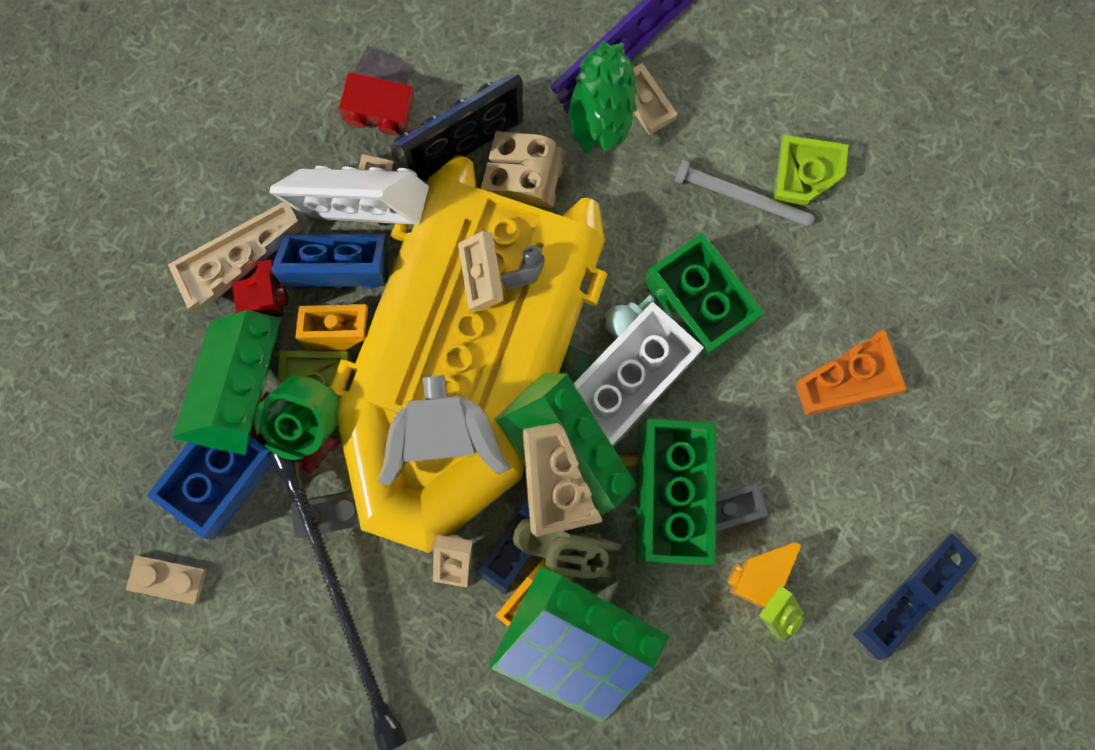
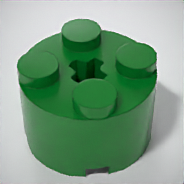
(297, 417)

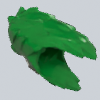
(603, 98)

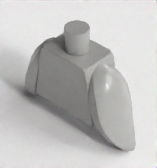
(439, 429)

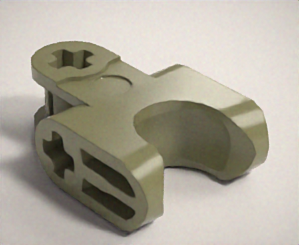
(570, 550)

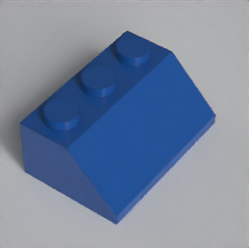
(332, 260)

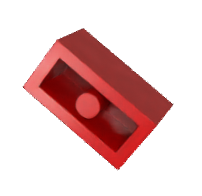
(376, 103)

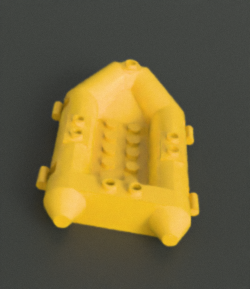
(484, 354)

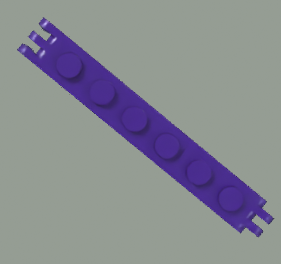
(633, 31)

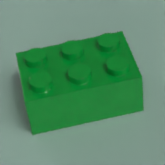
(703, 295)

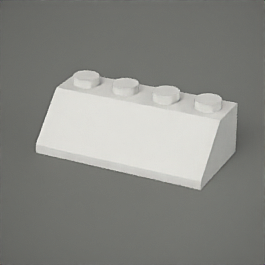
(355, 194)
(636, 371)

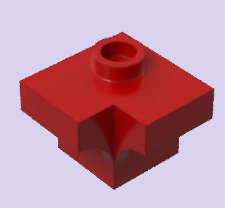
(261, 292)

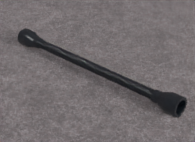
(387, 729)

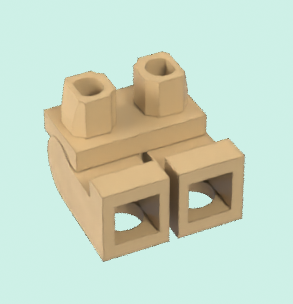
(526, 170)

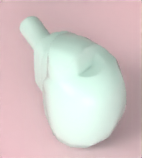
(621, 316)

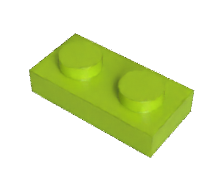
(782, 614)

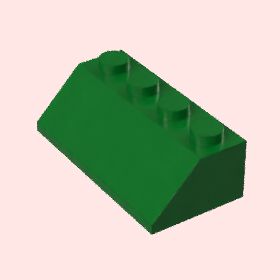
(228, 382)
(556, 400)
(676, 492)

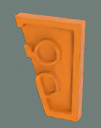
(857, 377)

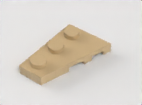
(554, 483)

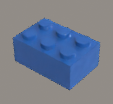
(210, 485)

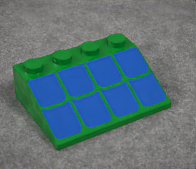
(577, 647)

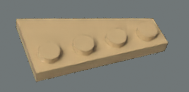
(228, 258)

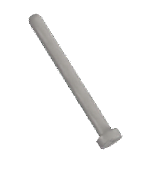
(742, 194)

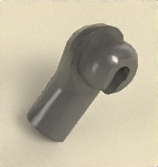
(528, 270)

